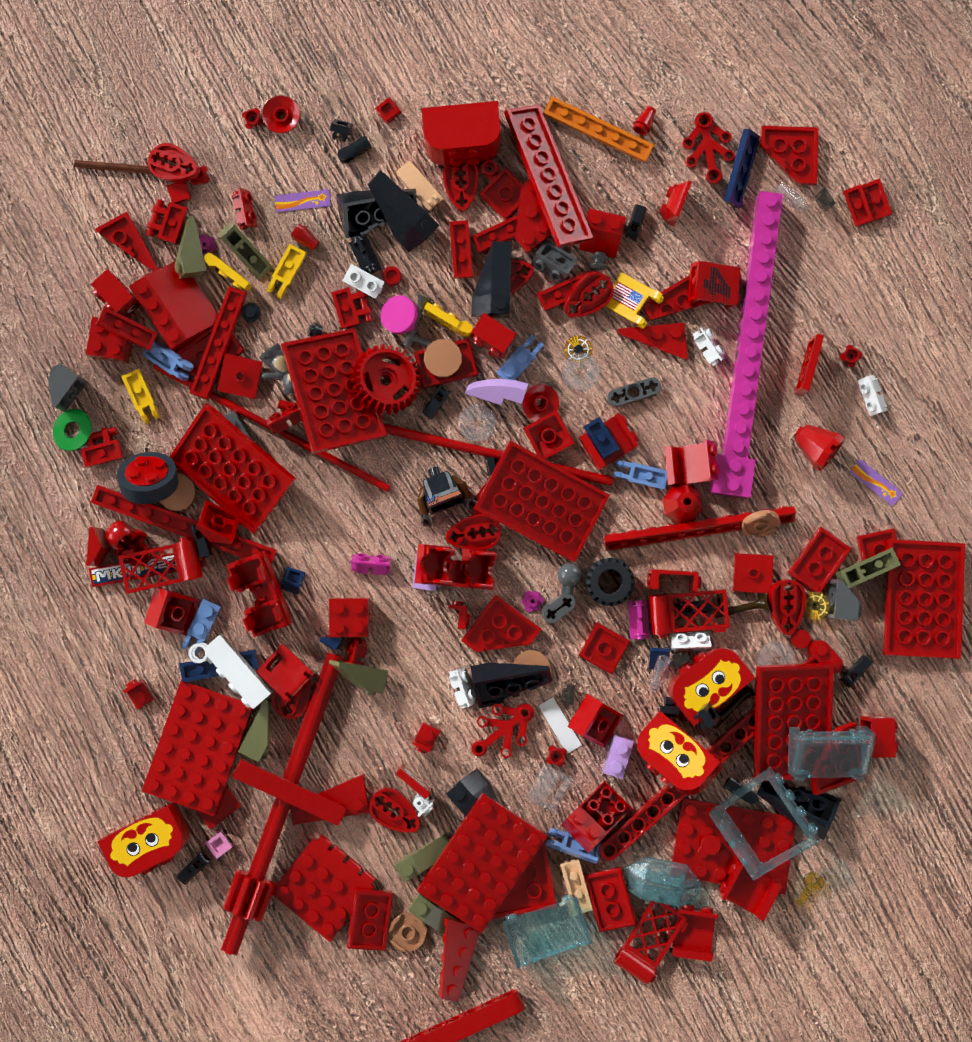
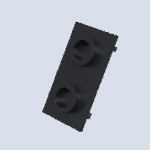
(364, 254)

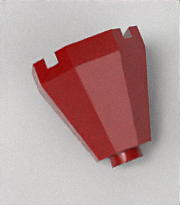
(818, 444)
(674, 503)

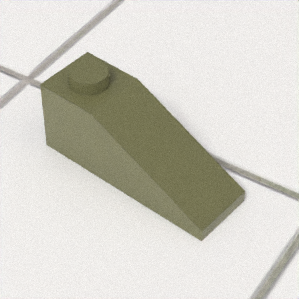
(244, 250)
(190, 257)
(869, 568)
(363, 677)
(258, 737)
(422, 858)
(430, 912)

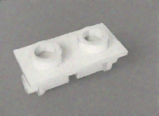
(363, 281)
(706, 339)
(874, 403)
(690, 640)
(460, 678)
(423, 805)

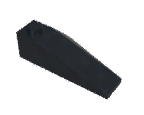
(361, 212)
(406, 219)
(494, 283)
(501, 680)
(469, 789)
(819, 808)

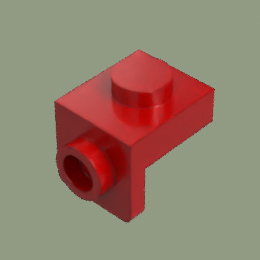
(464, 618)

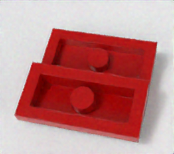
(867, 202)

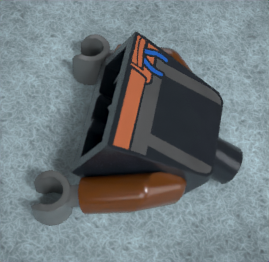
(441, 493)

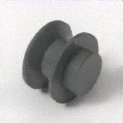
(599, 261)

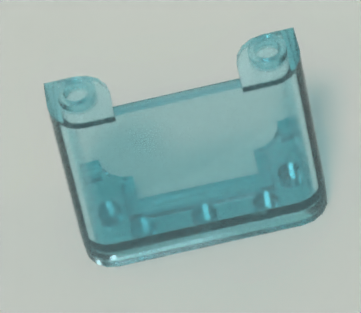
(830, 753)
(546, 931)

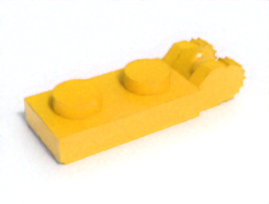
(287, 269)
(226, 271)
(448, 320)
(140, 394)

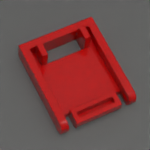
(287, 674)

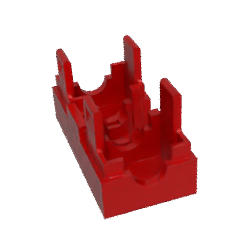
(437, 568)
(270, 606)

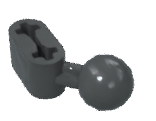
(569, 576)

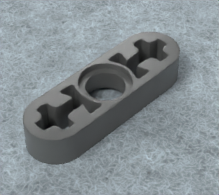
(645, 382)

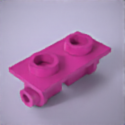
(362, 562)
(638, 619)

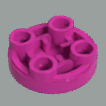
(399, 314)

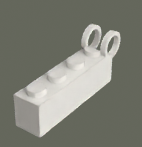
(235, 669)

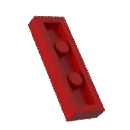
(461, 249)
(557, 294)
(126, 328)

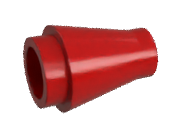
(643, 123)
(303, 236)

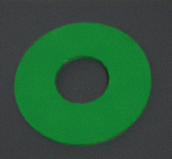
(83, 435)

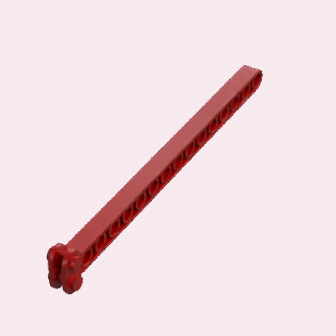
(819, 653)

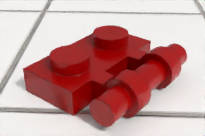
(172, 222)
(346, 308)
(103, 452)

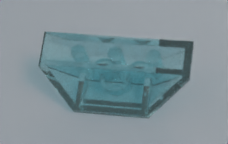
(662, 881)

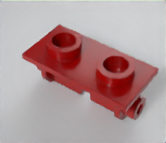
(243, 200)
(279, 420)
(356, 650)

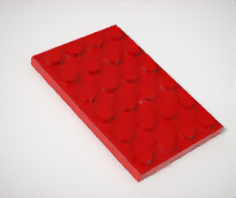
(323, 389)
(231, 468)
(541, 501)
(924, 599)
(789, 698)
(197, 748)
(764, 831)
(481, 862)

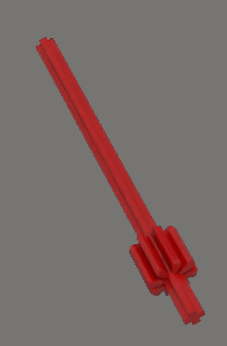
(250, 889)

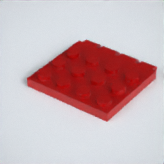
(322, 886)
(532, 889)

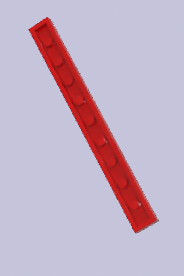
(173, 522)
(687, 530)

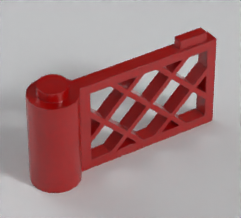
(186, 560)
(663, 614)
(636, 962)

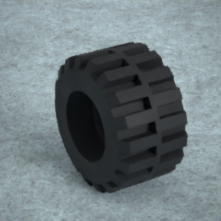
(622, 570)

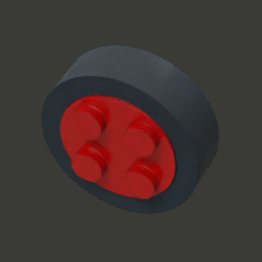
(147, 478)

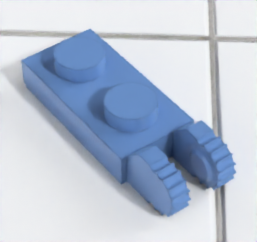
(168, 360)
(519, 360)
(643, 475)
(202, 623)
(572, 847)

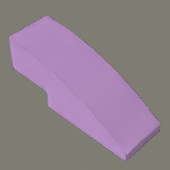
(497, 390)

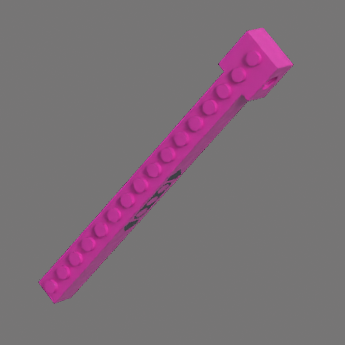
(735, 467)

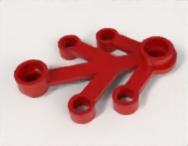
(708, 145)
(506, 728)

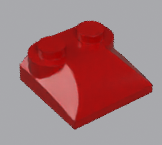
(677, 196)

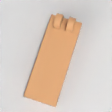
(424, 190)
(576, 883)

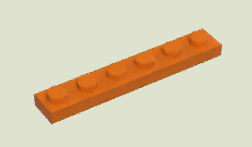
(598, 129)

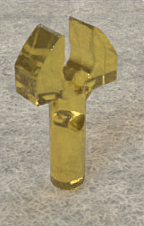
(809, 887)

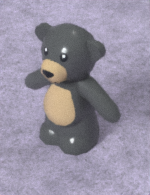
(275, 360)

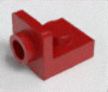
(138, 693)
(426, 738)

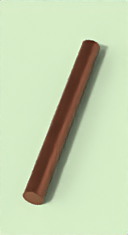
(111, 166)

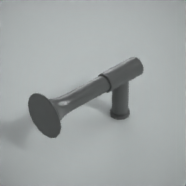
(410, 336)

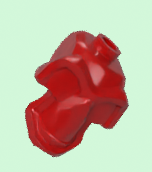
(125, 537)

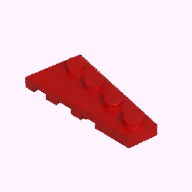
(674, 301)
(349, 794)
(458, 951)

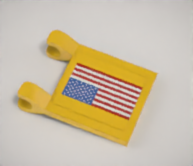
(630, 297)

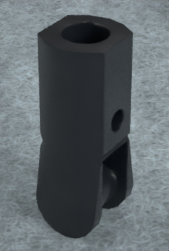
(353, 150)
(636, 220)
(434, 405)
(203, 544)
(706, 609)
(858, 669)
(733, 785)
(192, 869)

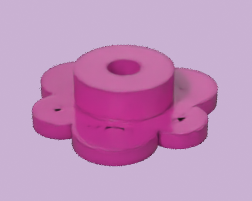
(210, 245)
(538, 600)

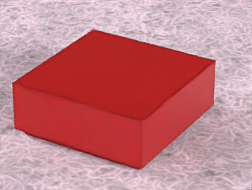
(388, 110)
(179, 192)

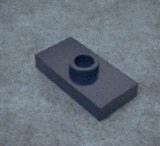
(601, 438)

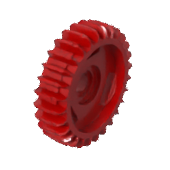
(400, 376)

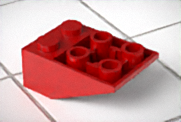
(596, 816)

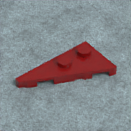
(124, 234)
(665, 337)

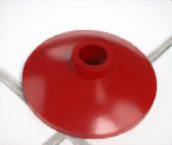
(277, 106)
(548, 398)

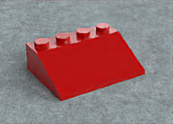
(174, 305)

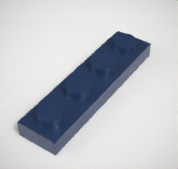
(742, 168)
(194, 671)

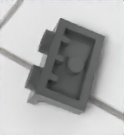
(553, 261)

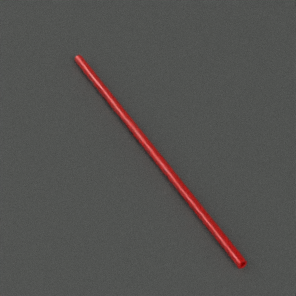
(285, 434)

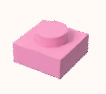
(219, 844)

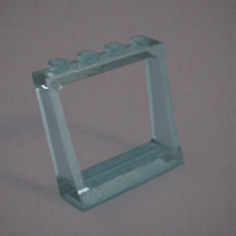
(738, 842)

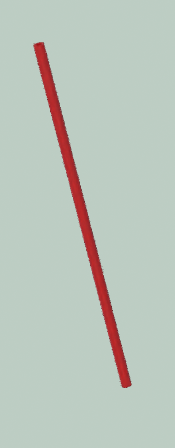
(471, 448)

